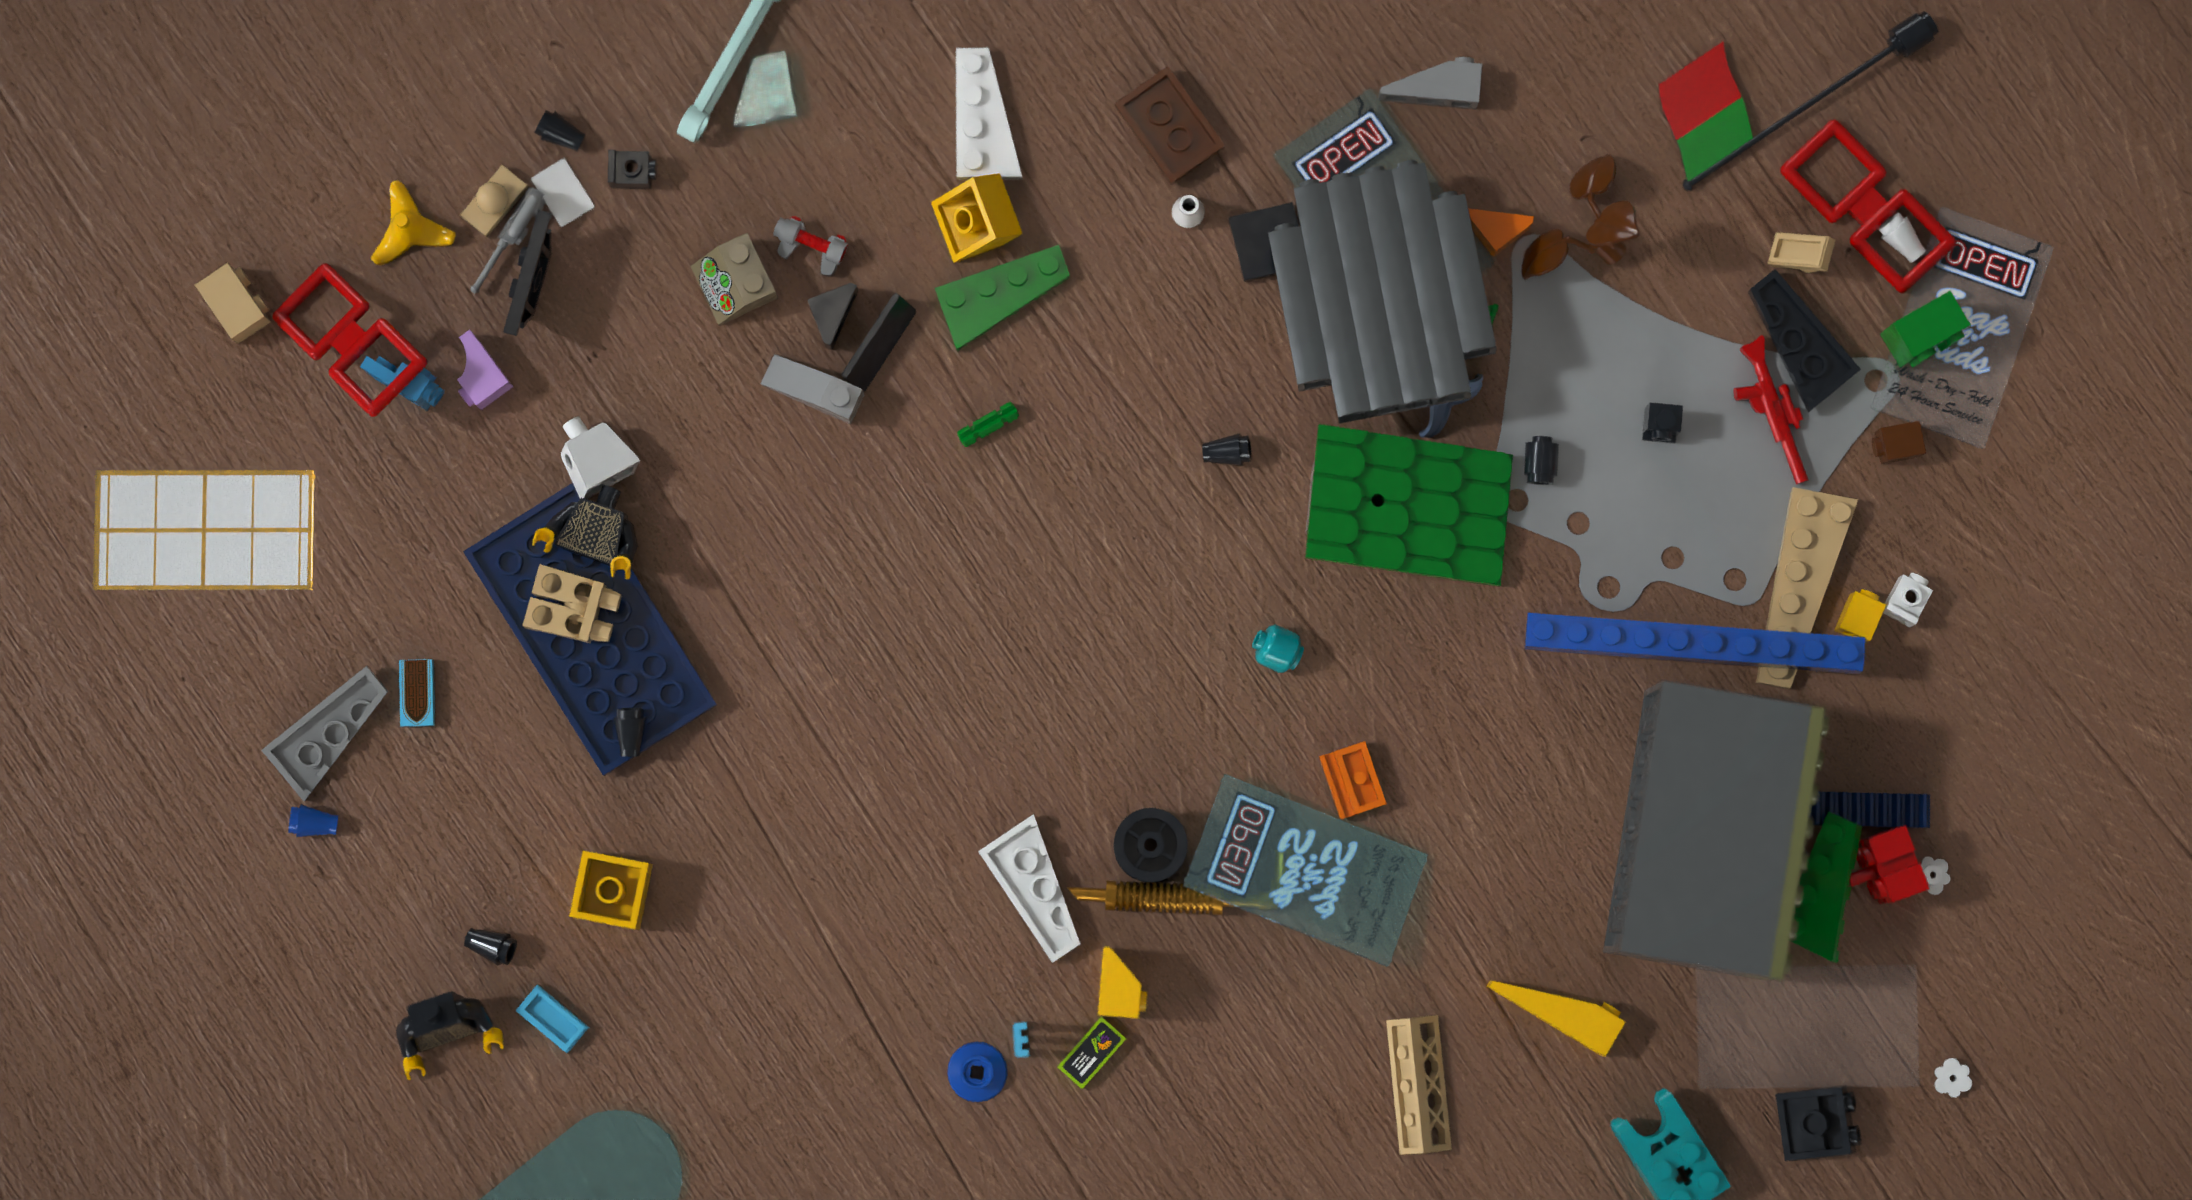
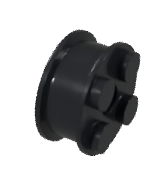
(1156, 864)

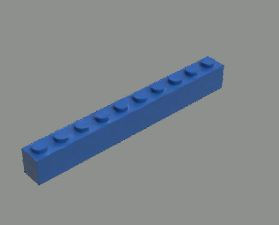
(1695, 643)

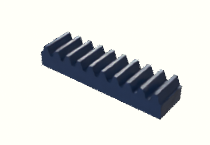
(1874, 809)

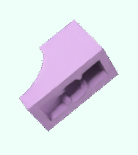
(482, 378)

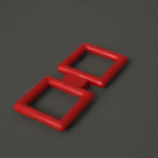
(1868, 206)
(349, 339)

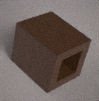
(1899, 442)

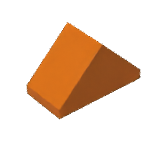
(1498, 229)

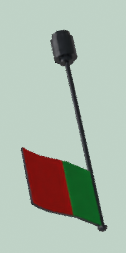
(1712, 117)

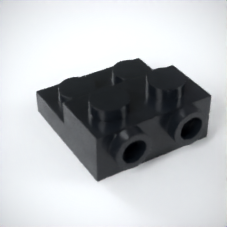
(1817, 1123)

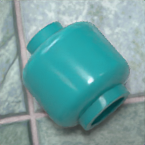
(1278, 648)

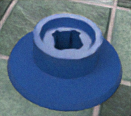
(994, 1072)

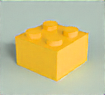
(611, 890)

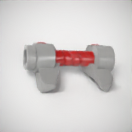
(793, 233)

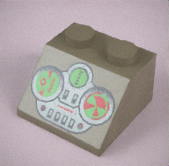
(733, 279)

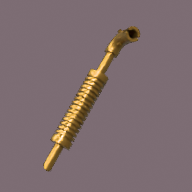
(1150, 897)

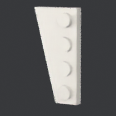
(982, 126)
(1029, 880)

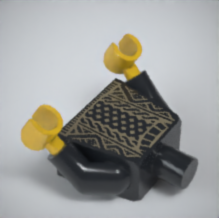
(593, 531)
(441, 1022)

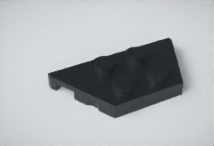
(534, 265)

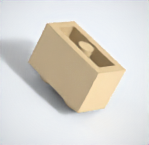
(233, 302)

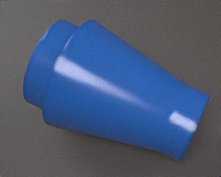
(311, 822)

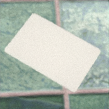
(562, 192)

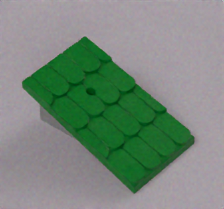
(1438, 511)

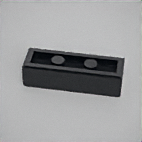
(879, 342)

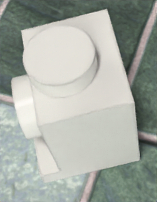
(1897, 605)

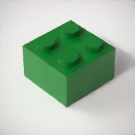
(1928, 327)

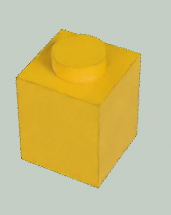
(1860, 615)

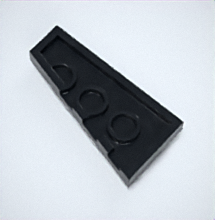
(1805, 346)

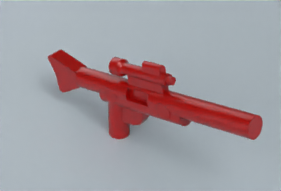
(1779, 413)

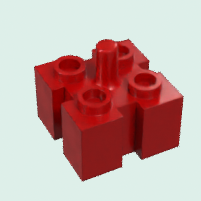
(1890, 866)

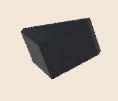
(832, 310)

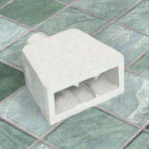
(595, 457)

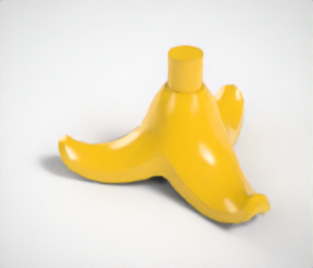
(408, 228)

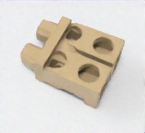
(580, 610)

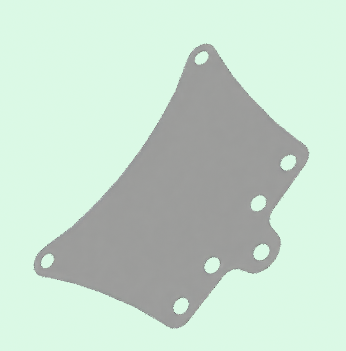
(1720, 494)

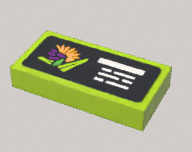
(1091, 1052)

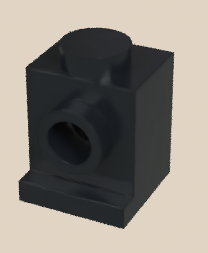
(640, 179)
(1662, 422)

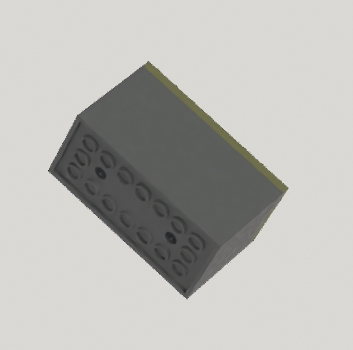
(1716, 831)

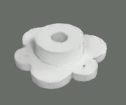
(1939, 868)
(1961, 1080)

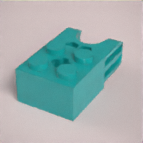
(1669, 1148)

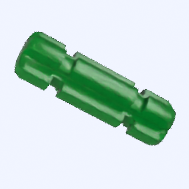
(988, 424)

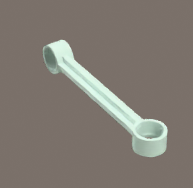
(698, 115)

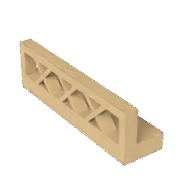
(1413, 1085)

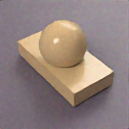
(494, 200)
(1801, 252)

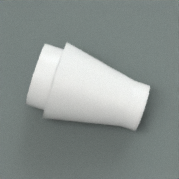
(1188, 218)
(1900, 235)

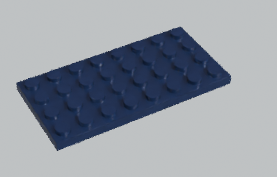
(590, 681)

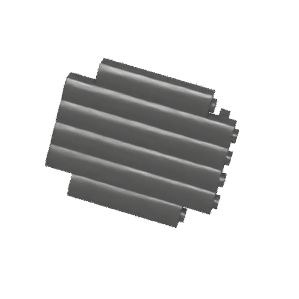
(1382, 291)

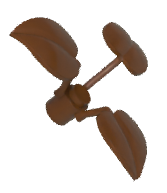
(1606, 235)

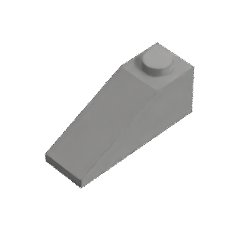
(1444, 85)
(813, 388)

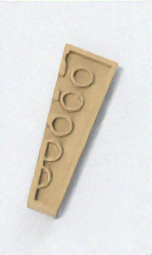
(1807, 556)

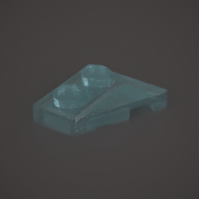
(766, 91)

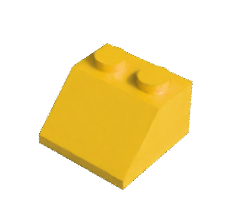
(976, 217)
(1119, 989)

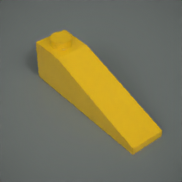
(1580, 1020)

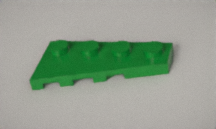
(990, 296)
(1826, 887)

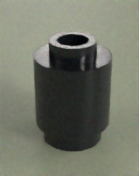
(1541, 460)

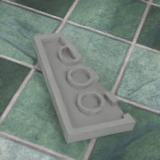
(319, 737)

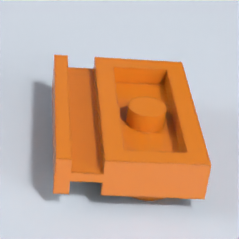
(1352, 780)

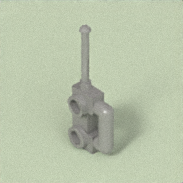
(514, 230)

